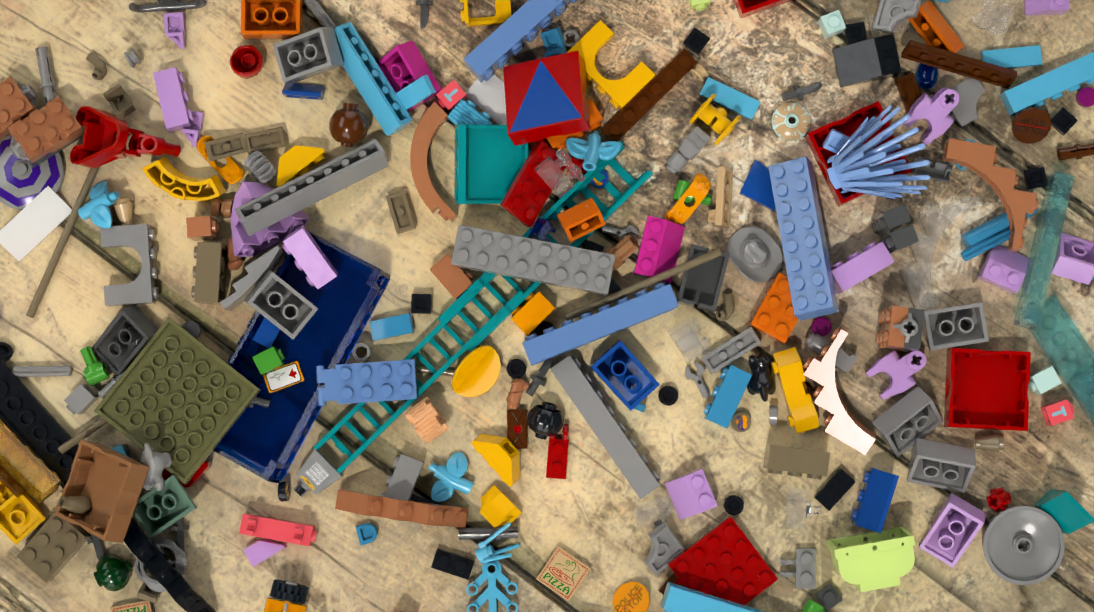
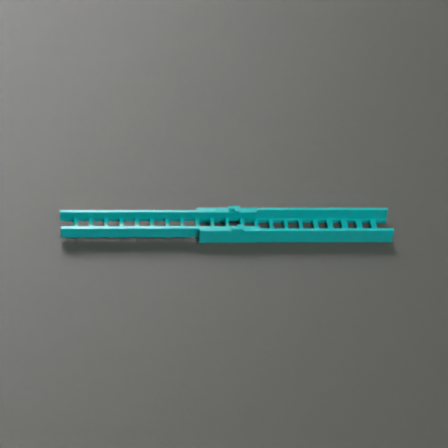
(496, 320)

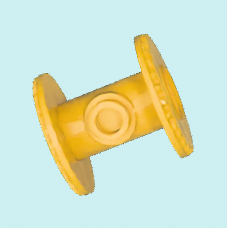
(715, 118)

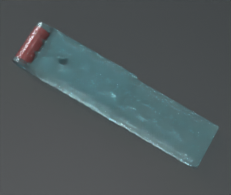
(1067, 353)

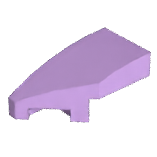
(175, 27)
(193, 133)
(262, 550)

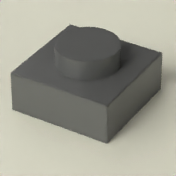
(828, 597)

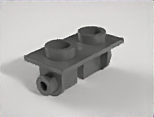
(938, 172)

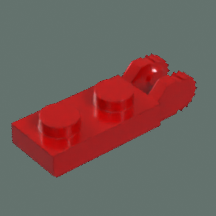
(557, 456)

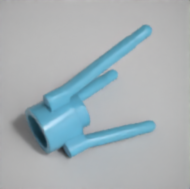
(487, 553)

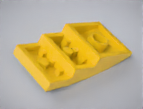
(18, 515)

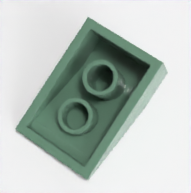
(163, 508)

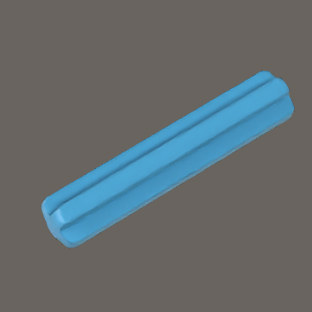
(985, 245)

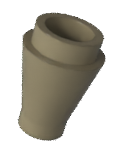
(990, 442)
(75, 504)

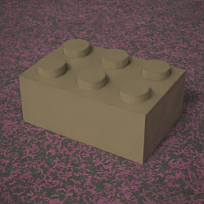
(209, 273)
(796, 461)
(53, 547)

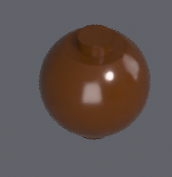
(348, 125)

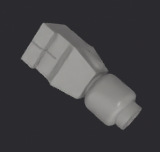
(687, 150)
(843, 361)

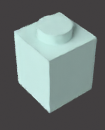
(831, 24)
(1044, 380)

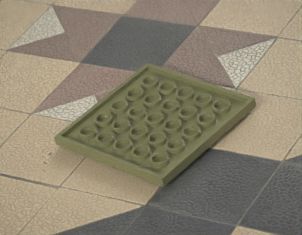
(177, 399)

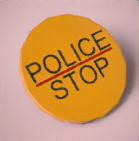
(631, 598)

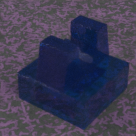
(541, 229)

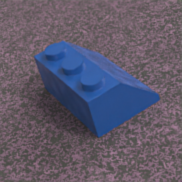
(874, 499)

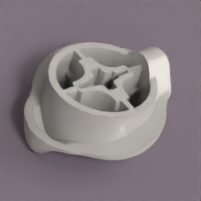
(180, 564)

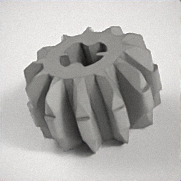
(260, 167)

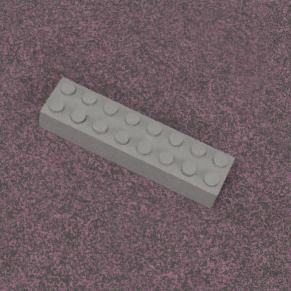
(533, 260)

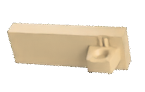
(722, 213)

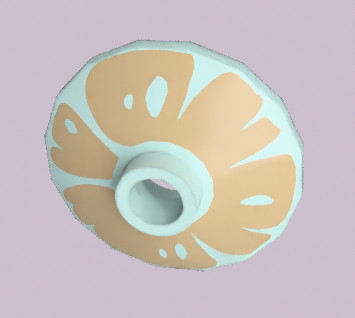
(787, 130)

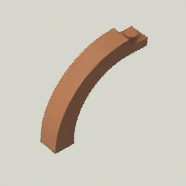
(420, 147)

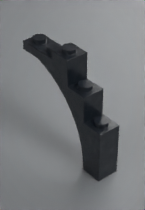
(164, 571)

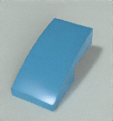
(553, 42)
(391, 327)

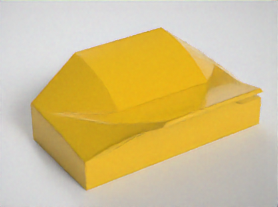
(498, 508)

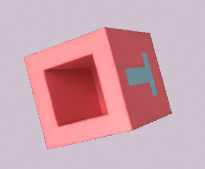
(450, 96)
(1057, 412)

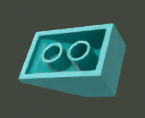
(1064, 510)

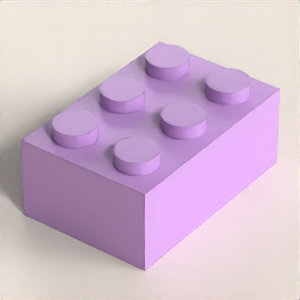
(860, 266)

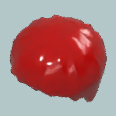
(246, 61)

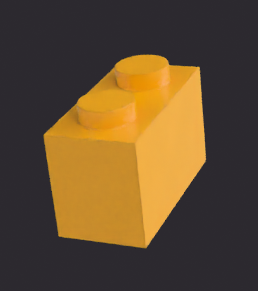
(532, 313)

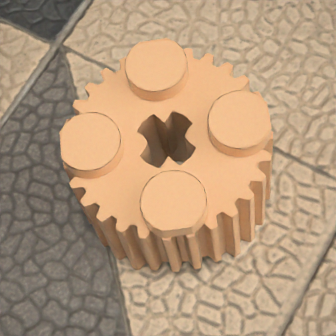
(427, 420)

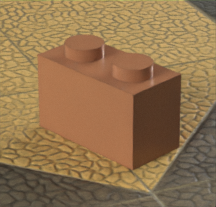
(202, 228)
(452, 277)

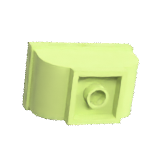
(876, 561)

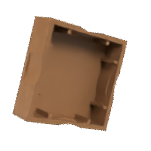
(110, 484)

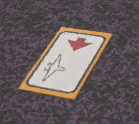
(283, 377)

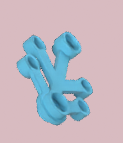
(492, 591)

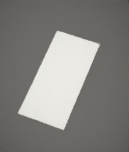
(490, 98)
(33, 223)

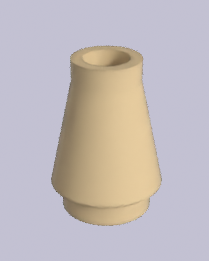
(123, 209)

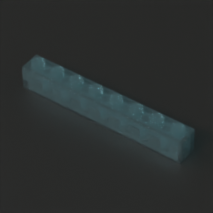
(1043, 250)

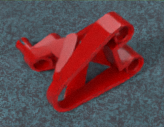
(102, 146)

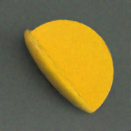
(477, 372)

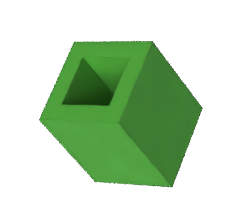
(269, 360)

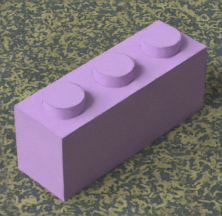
(173, 99)
(309, 257)

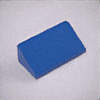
(303, 91)

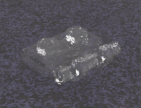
(555, 177)

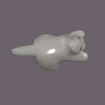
(156, 463)

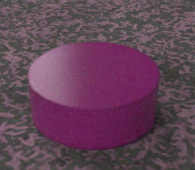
(1085, 97)
(821, 326)

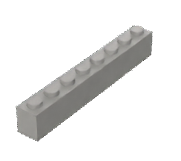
(312, 187)
(605, 427)

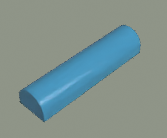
(987, 229)

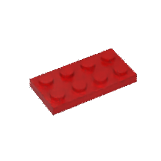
(529, 190)

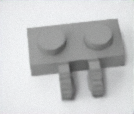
(804, 568)

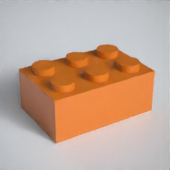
(271, 19)
(775, 313)

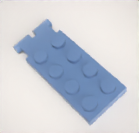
(368, 382)

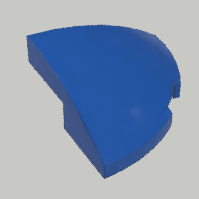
(758, 186)

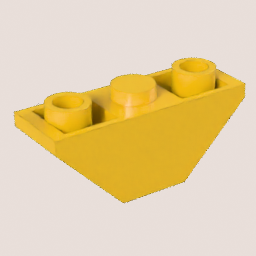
(297, 162)
(500, 456)

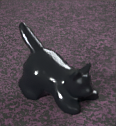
(761, 379)

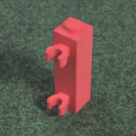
(278, 529)

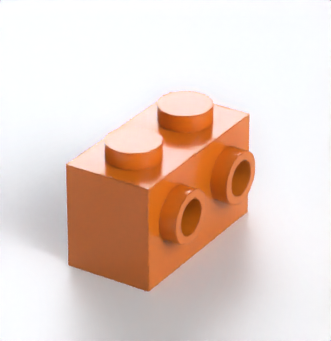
(581, 219)

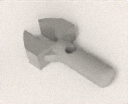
(618, 232)
(698, 379)

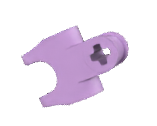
(935, 111)
(899, 371)

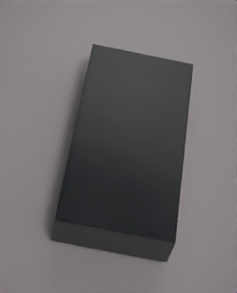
(834, 489)

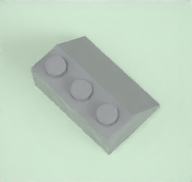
(955, 326)
(907, 420)
(941, 465)

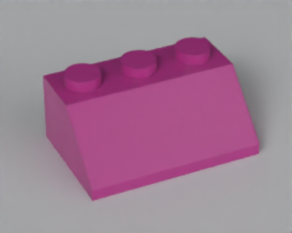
(404, 66)
(658, 247)

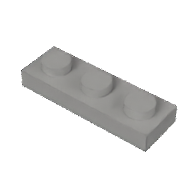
(731, 350)

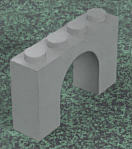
(143, 288)

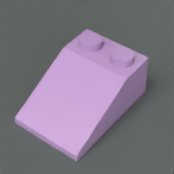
(953, 530)

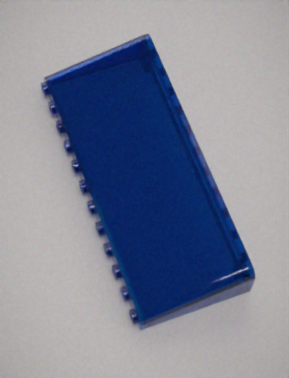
(270, 437)

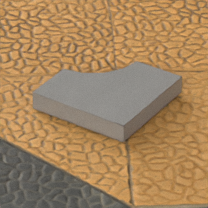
(893, 12)
(969, 93)
(663, 548)

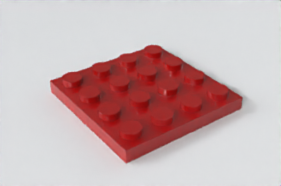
(724, 565)

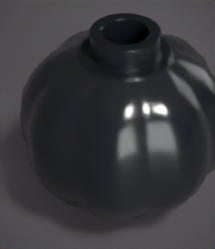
(545, 420)

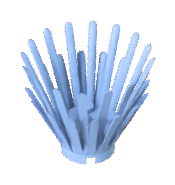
(857, 168)

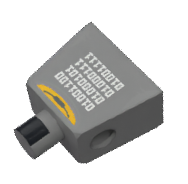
(316, 474)

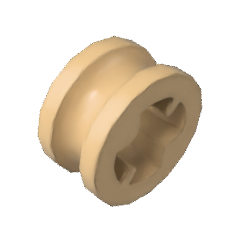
(699, 72)

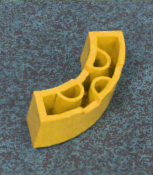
(181, 186)
(794, 390)

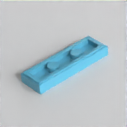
(1014, 57)
(416, 92)
(730, 98)

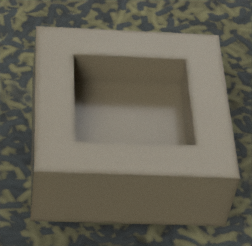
(147, 594)

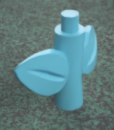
(592, 150)
(98, 206)
(450, 478)

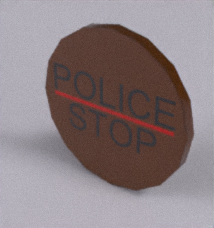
(1031, 125)

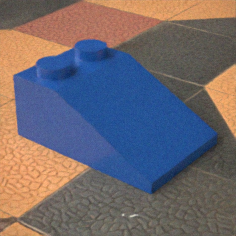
(624, 375)

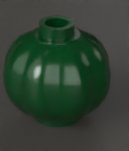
(113, 572)

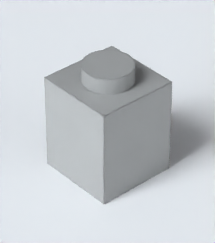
(80, 399)

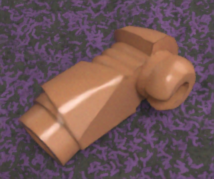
(234, 262)
(514, 396)

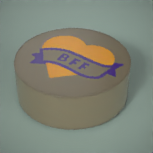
(741, 422)

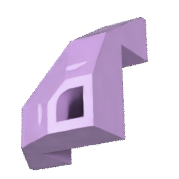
(252, 245)

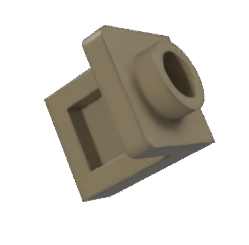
(119, 101)

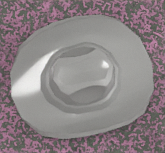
(755, 254)

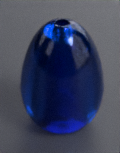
(926, 76)

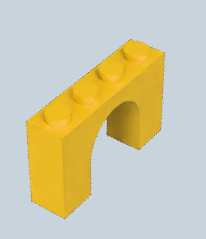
(618, 91)

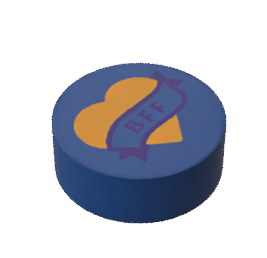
(594, 183)

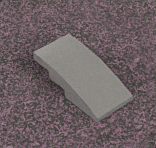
(256, 271)

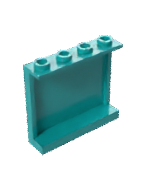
(485, 163)

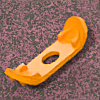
(230, 172)
(698, 189)

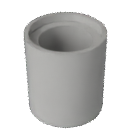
(356, 347)

